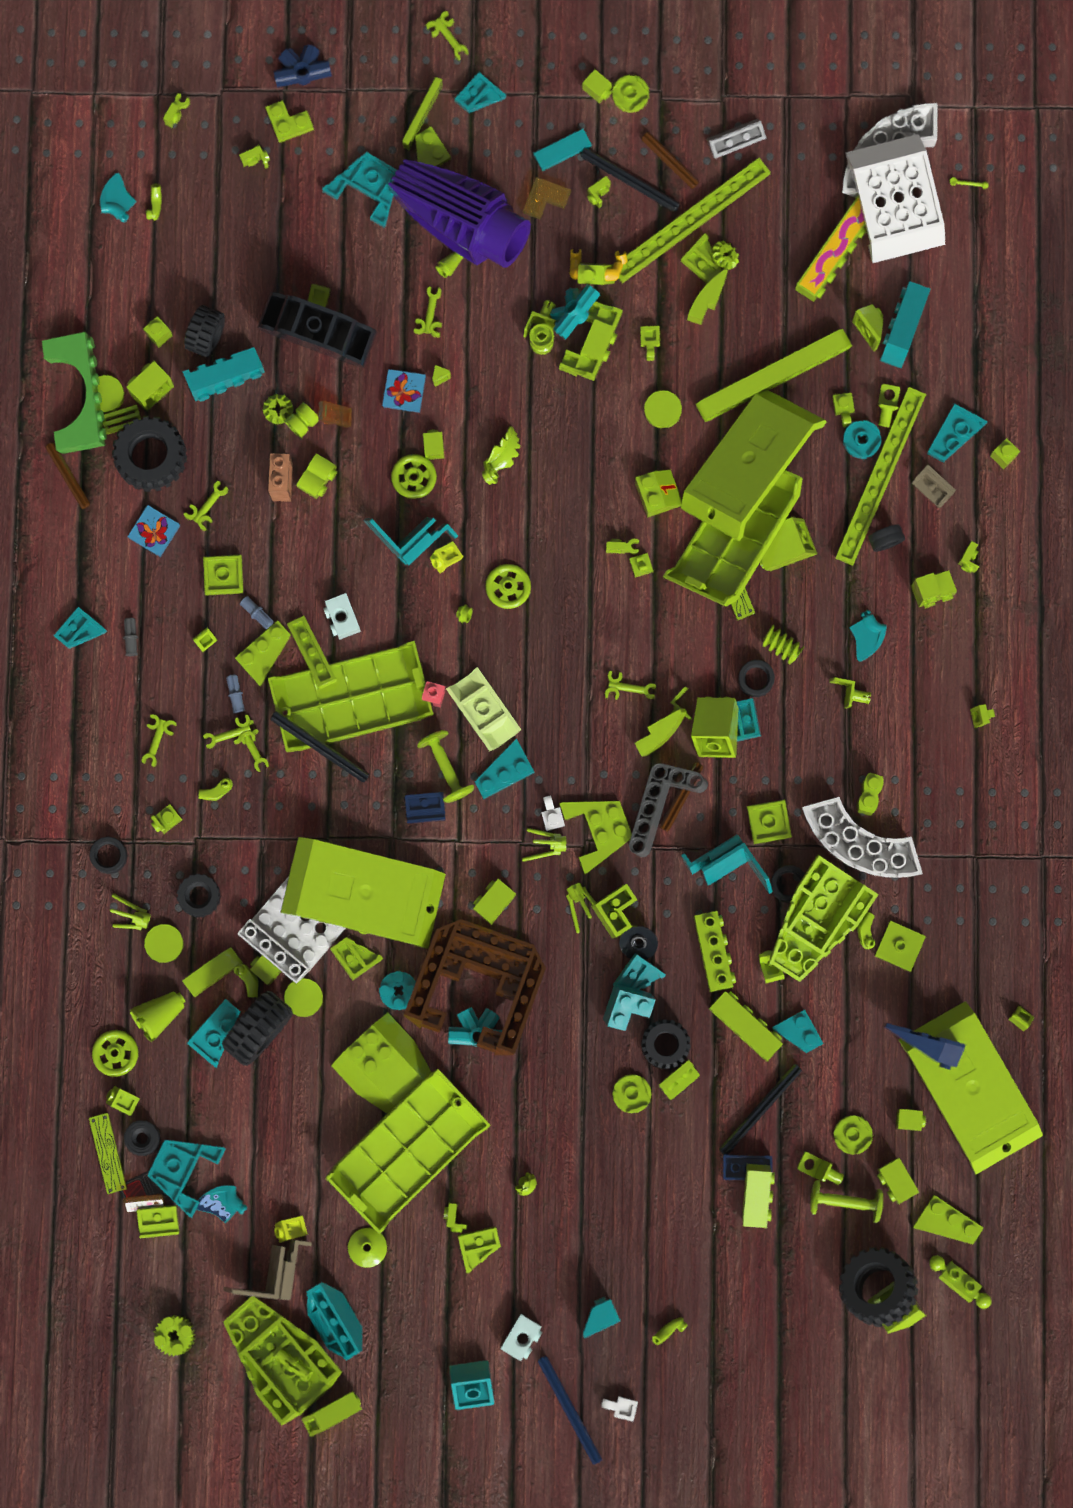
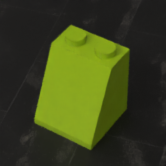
(789, 545)
(715, 727)

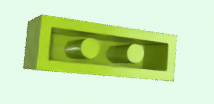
(757, 1195)

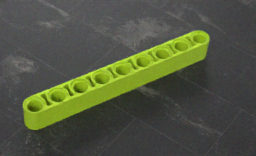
(773, 375)

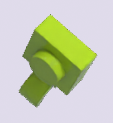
(174, 114)
(650, 338)
(844, 406)
(618, 546)

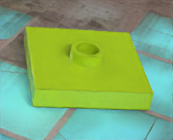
(223, 575)
(769, 822)
(900, 946)

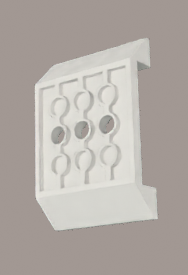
(896, 226)
(288, 939)

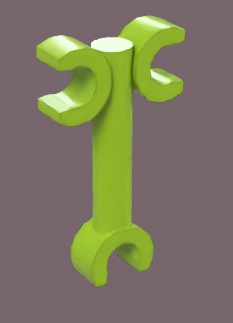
(441, 24)
(428, 326)
(199, 516)
(614, 686)
(160, 726)
(244, 731)
(252, 748)

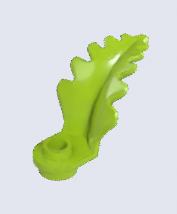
(501, 456)

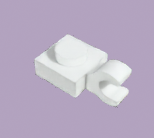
(552, 817)
(623, 1408)

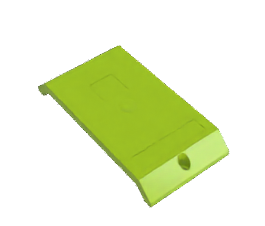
(748, 462)
(723, 566)
(368, 697)
(363, 892)
(978, 1094)
(406, 1150)

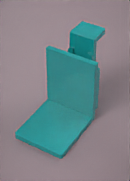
(415, 542)
(726, 859)

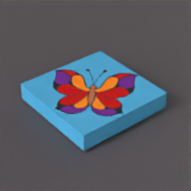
(404, 391)
(154, 531)

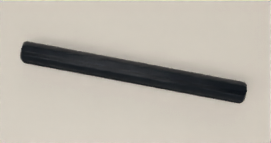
(630, 180)
(319, 746)
(760, 1109)

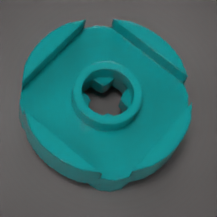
(862, 450)
(387, 990)

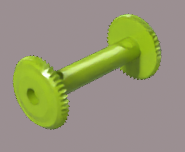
(445, 766)
(846, 1201)

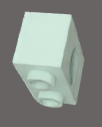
(341, 605)
(526, 1326)

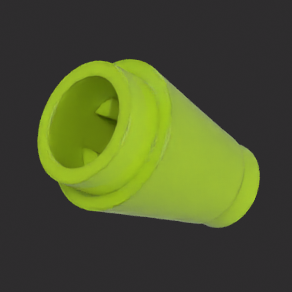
(448, 264)

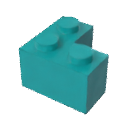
(624, 1002)

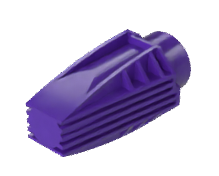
(461, 212)

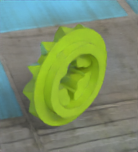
(725, 262)
(271, 415)

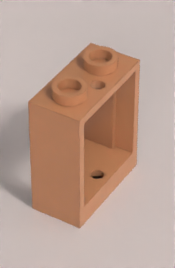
(281, 480)

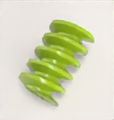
(782, 645)

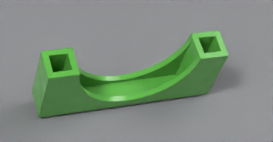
(88, 428)

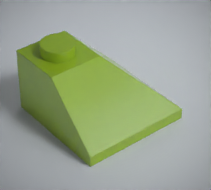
(869, 323)
(908, 1320)

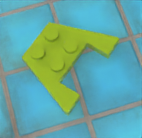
(606, 825)

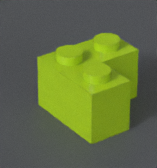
(933, 588)
(610, 910)

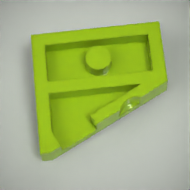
(430, 148)
(354, 957)
(478, 1246)

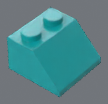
(600, 1317)
(471, 1385)

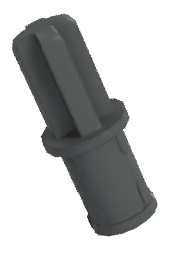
(130, 637)

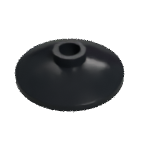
(644, 948)

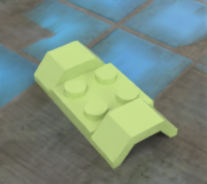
(484, 710)

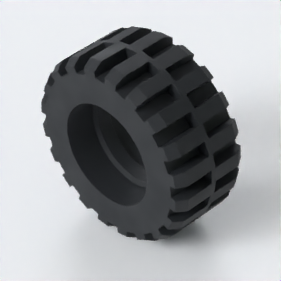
(142, 430)
(257, 1028)
(895, 1304)

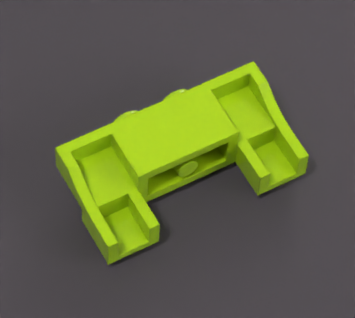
(597, 343)

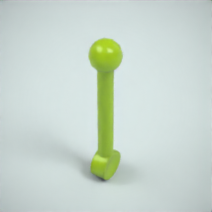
(953, 181)

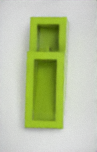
(707, 298)
(660, 732)
(212, 972)

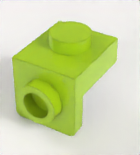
(769, 971)
(450, 1215)

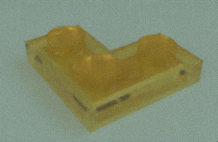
(543, 193)

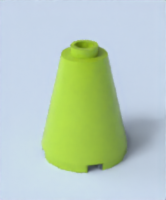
(157, 1014)

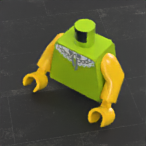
(596, 273)

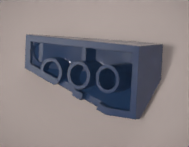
(937, 1049)

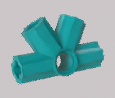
(575, 311)
(470, 1025)

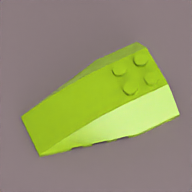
(819, 917)
(382, 1064)
(258, 1336)

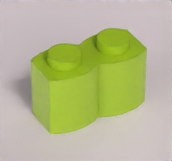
(316, 476)
(870, 789)

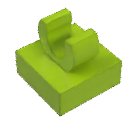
(641, 565)
(981, 715)

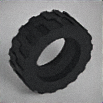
(213, 895)

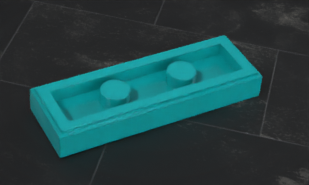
(562, 149)

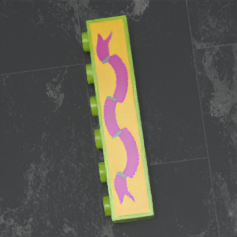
(833, 253)

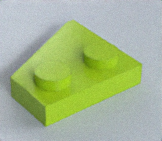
(700, 260)

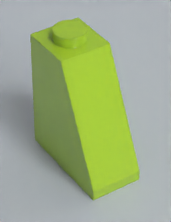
(332, 1414)

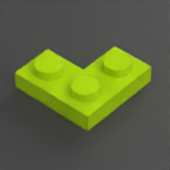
(286, 126)

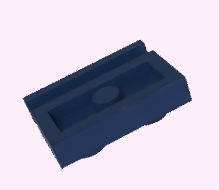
(425, 807)

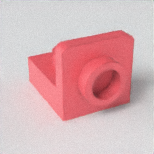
(434, 693)

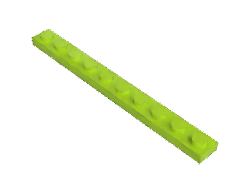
(693, 218)
(880, 476)

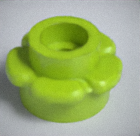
(464, 614)

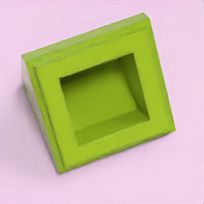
(440, 375)
(204, 639)
(1021, 1018)

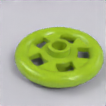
(399, 469)
(521, 576)
(126, 1065)

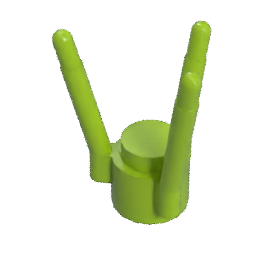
(557, 843)
(576, 893)
(140, 918)

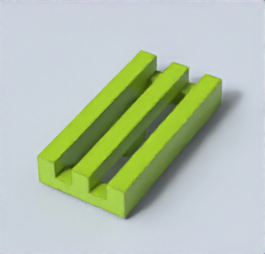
(121, 419)

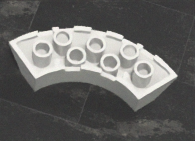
(908, 122)
(859, 847)

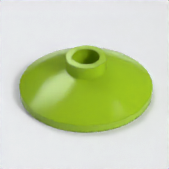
(376, 1253)

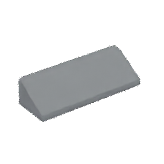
(736, 138)

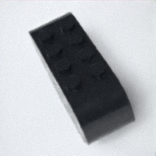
(317, 328)

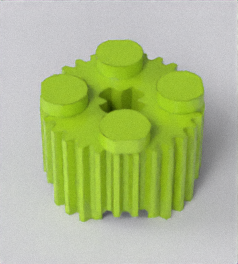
(164, 1340)

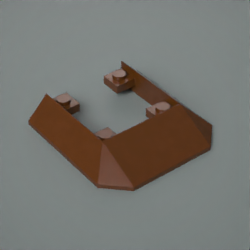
(488, 953)

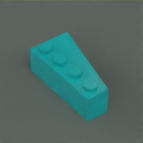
(905, 324)
(224, 374)

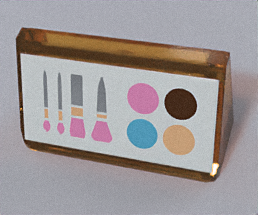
(138, 1202)

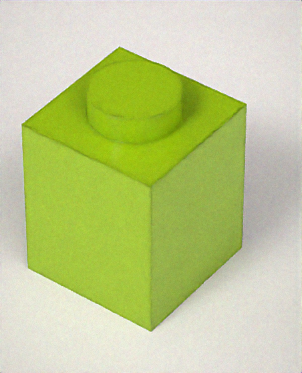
(597, 86)
(157, 332)
(433, 444)
(1005, 453)
(264, 969)
(910, 1120)

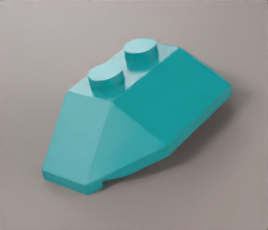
(334, 1320)

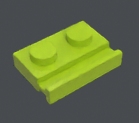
(158, 1221)

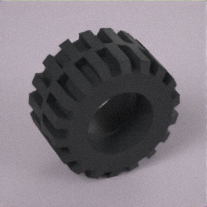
(204, 331)
(678, 1032)

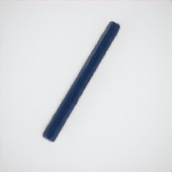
(569, 1410)

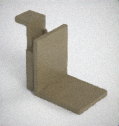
(280, 1273)

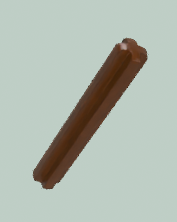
(670, 160)
(67, 475)
(678, 802)

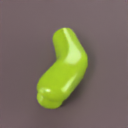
(155, 202)
(217, 792)
(864, 931)
(249, 978)
(665, 1332)

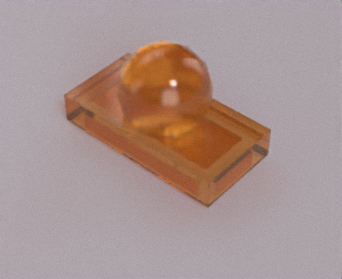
(334, 414)

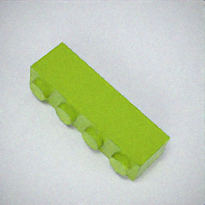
(745, 1026)

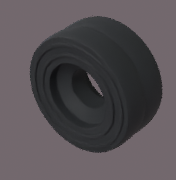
(886, 538)
(134, 1146)

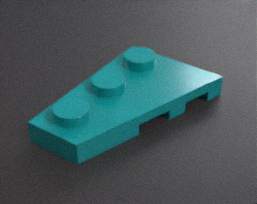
(209, 1036)

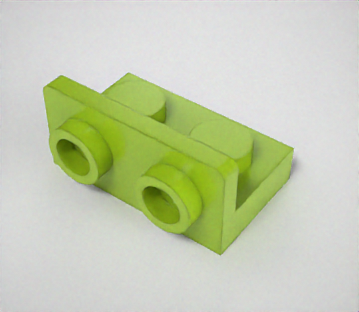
(679, 1080)

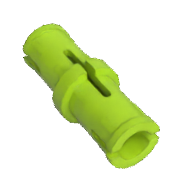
(293, 1365)

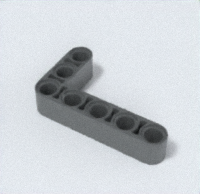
(658, 802)

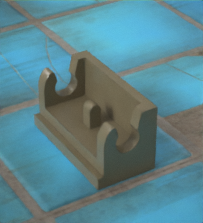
(933, 486)

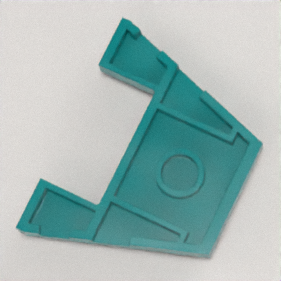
(372, 179)
(174, 1166)

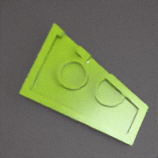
(263, 652)
(947, 1221)

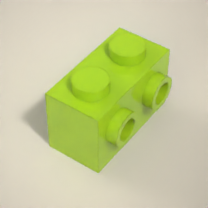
(494, 901)
(897, 1181)

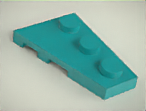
(955, 432)
(504, 771)

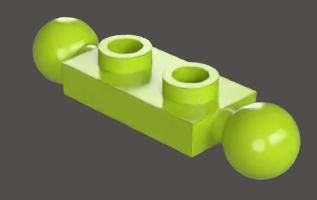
(960, 1282)

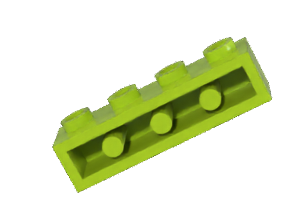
(713, 951)

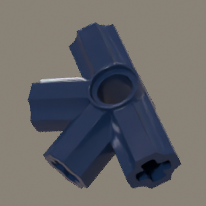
(296, 65)

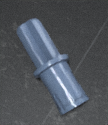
(256, 612)
(235, 694)

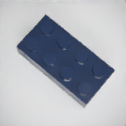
(735, 1165)

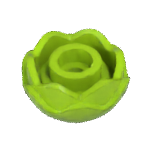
(526, 1184)

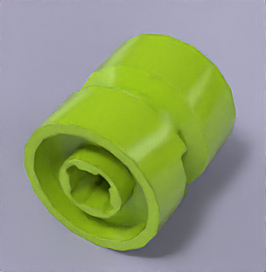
(541, 339)
(301, 420)

